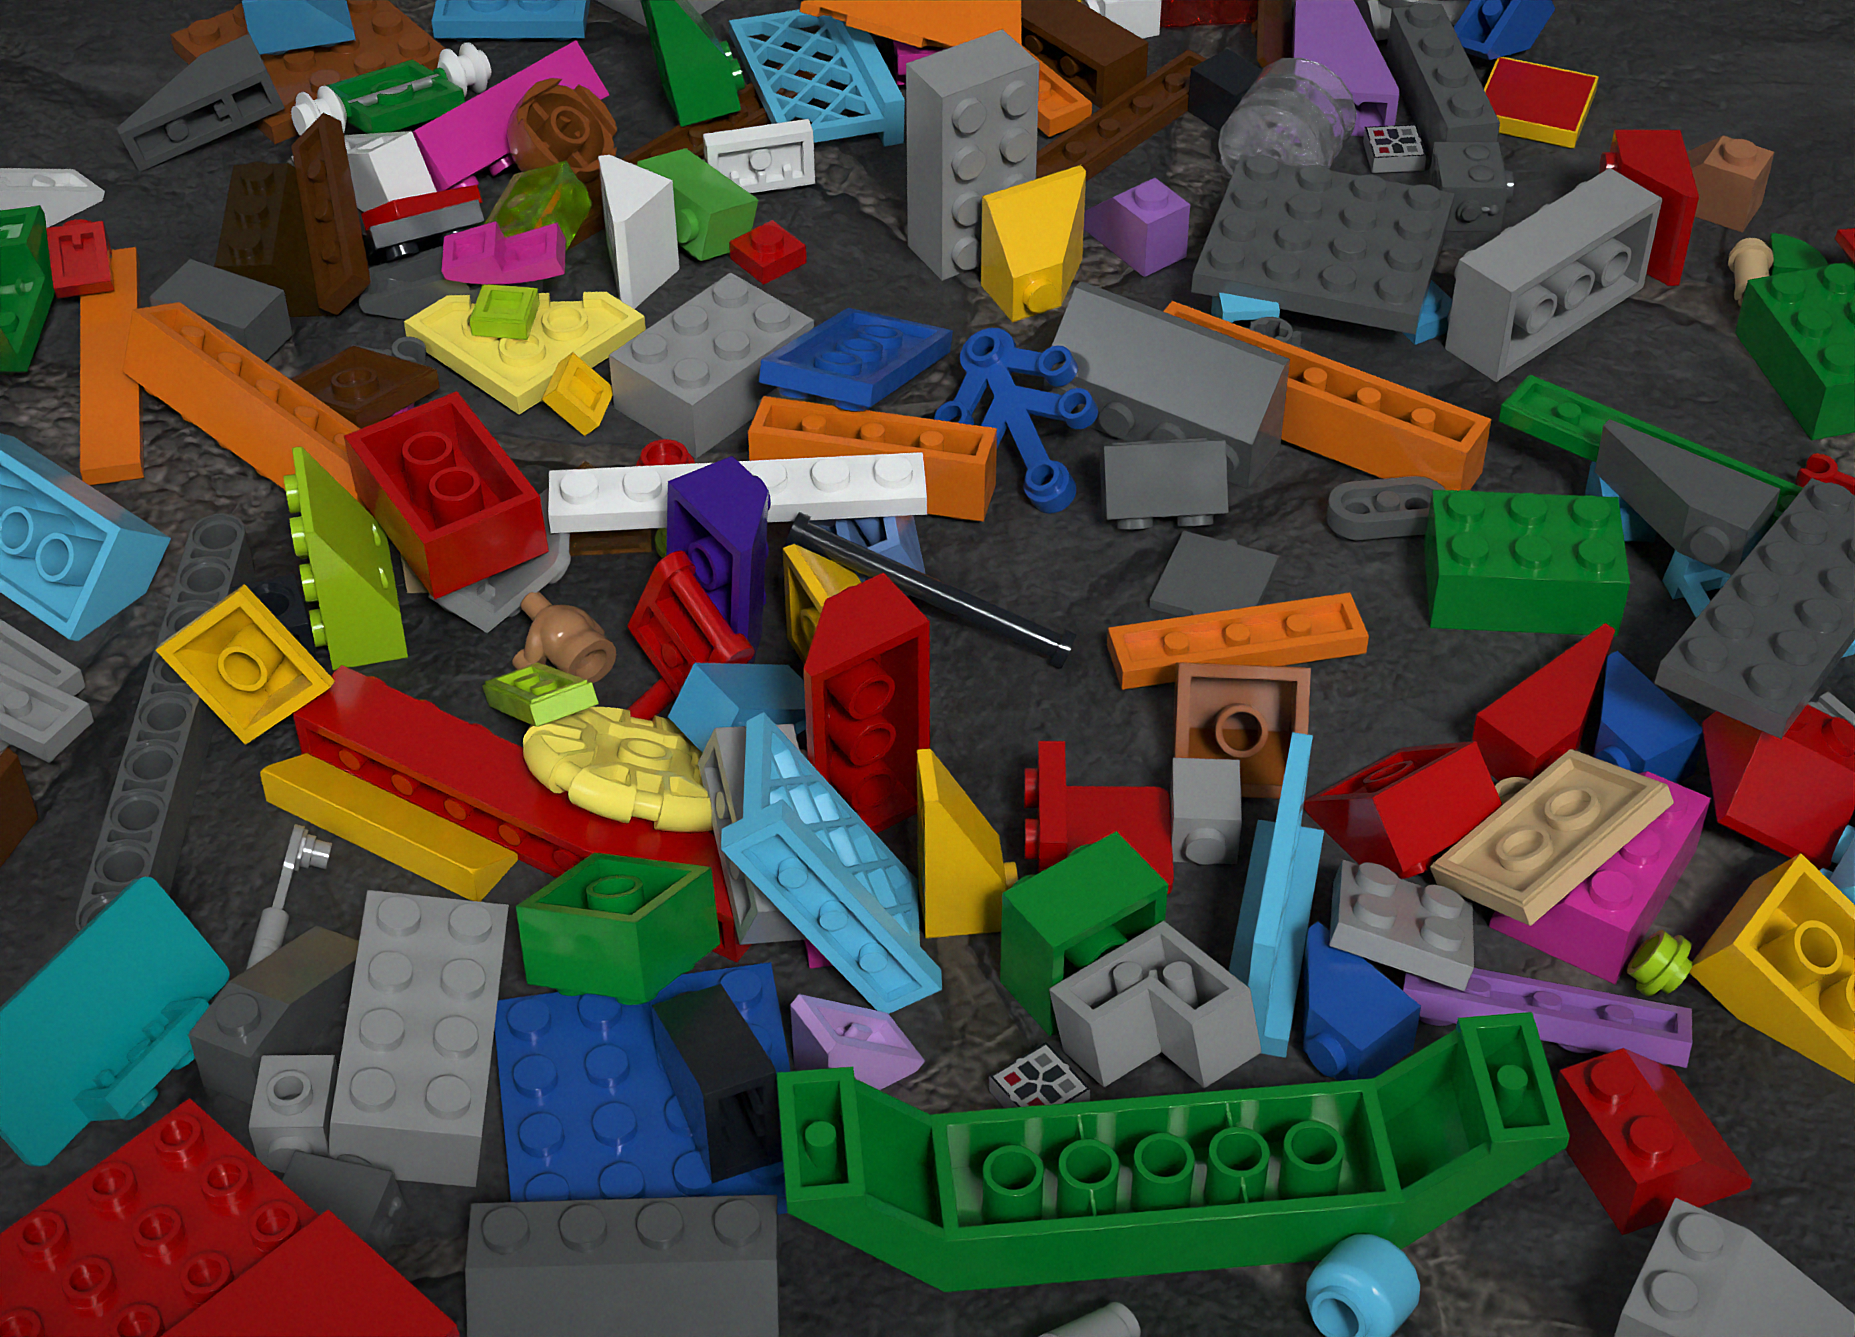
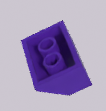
(722, 527)

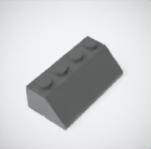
(1173, 379)
(625, 1268)

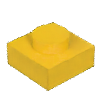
(578, 394)

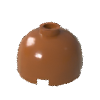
(559, 126)

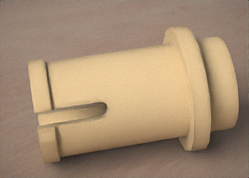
(1747, 261)

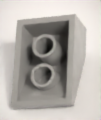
(1725, 1283)

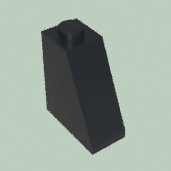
(720, 1081)

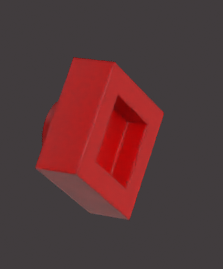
(768, 252)

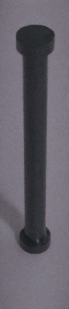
(932, 590)

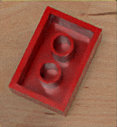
(446, 494)

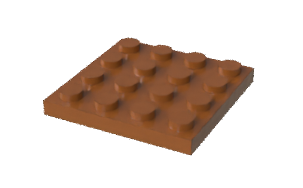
(382, 40)

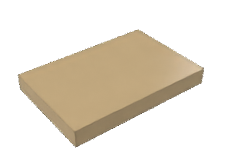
(1551, 836)

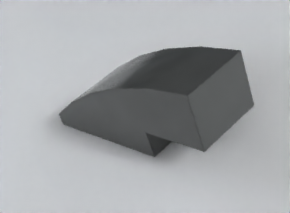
(414, 283)

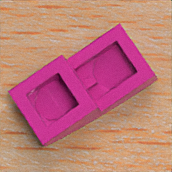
(488, 257)

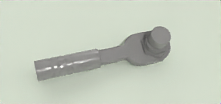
(303, 852)

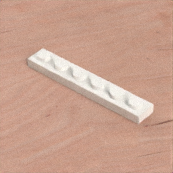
(815, 486)

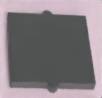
(1212, 577)

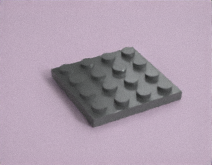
(1325, 243)

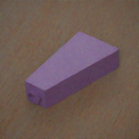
(1340, 40)

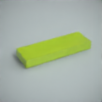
(539, 694)

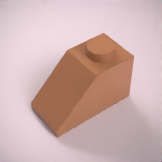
(1730, 180)

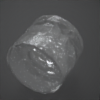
(1291, 114)

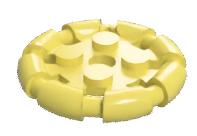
(622, 767)

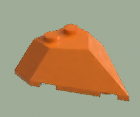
(924, 21)

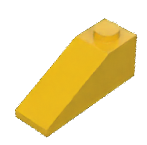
(957, 857)

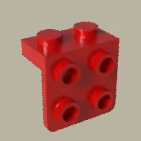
(1088, 813)

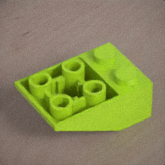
(347, 569)

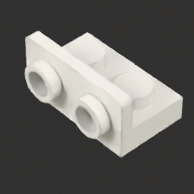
(764, 155)

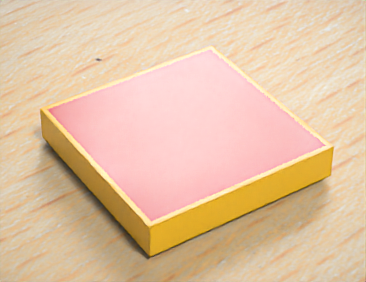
(1540, 101)

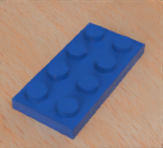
(855, 358)

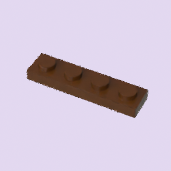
(330, 214)

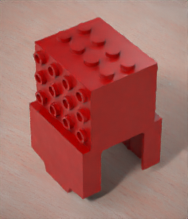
(197, 1243)

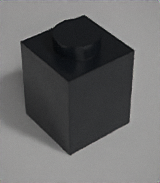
(1219, 86)

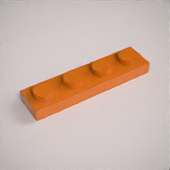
(1243, 636)

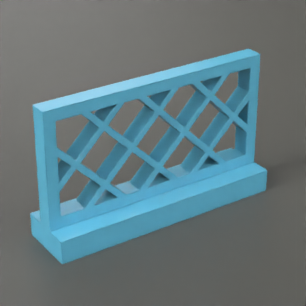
(854, 63)
(829, 872)
(1278, 906)

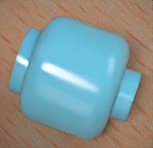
(1362, 1288)

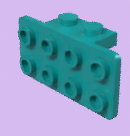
(103, 1021)

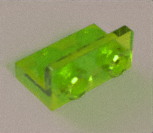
(540, 199)

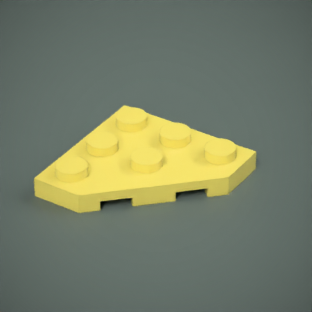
(520, 369)

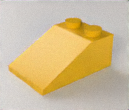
(1789, 964)

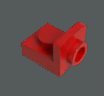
(80, 258)

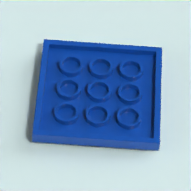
(595, 1105)

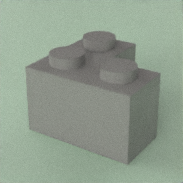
(1153, 1000)

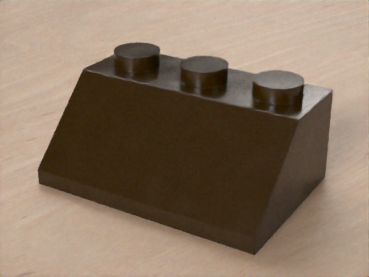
(267, 236)

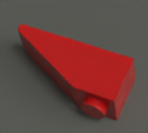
(1545, 712)

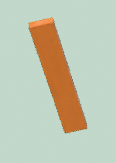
(108, 397)

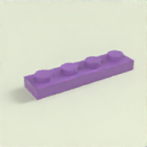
(1563, 1014)

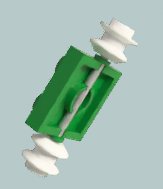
(398, 93)

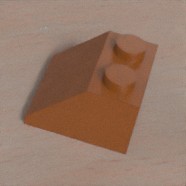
(1241, 716)

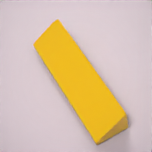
(387, 825)

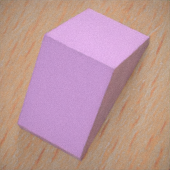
(848, 1036)

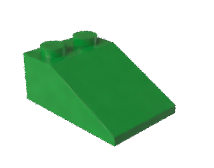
(691, 62)

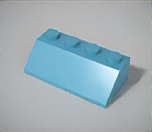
(67, 546)

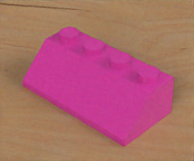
(476, 132)

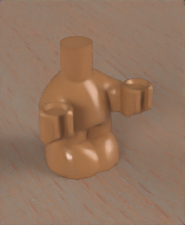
(566, 638)

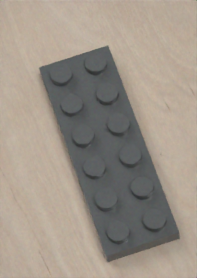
(1777, 619)

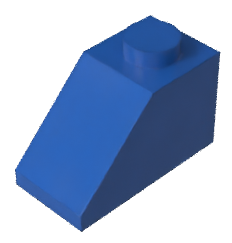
(1502, 26)
(1642, 725)
(1352, 1013)

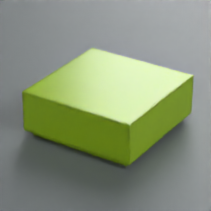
(504, 311)

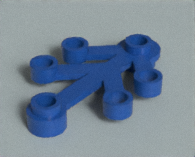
(1015, 403)

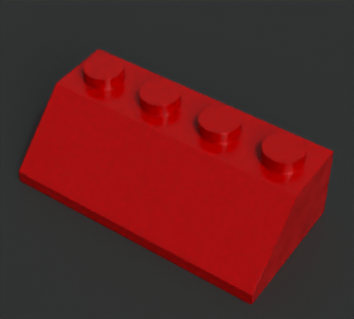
(869, 699)

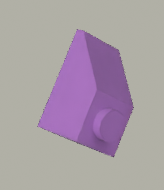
(1142, 226)

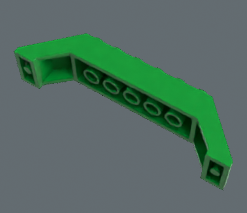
(1169, 1175)

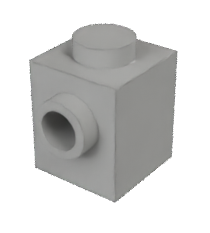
(292, 1107)

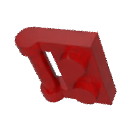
(668, 628)

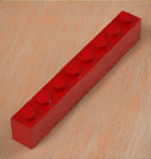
(484, 785)

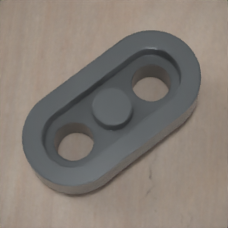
(1381, 507)

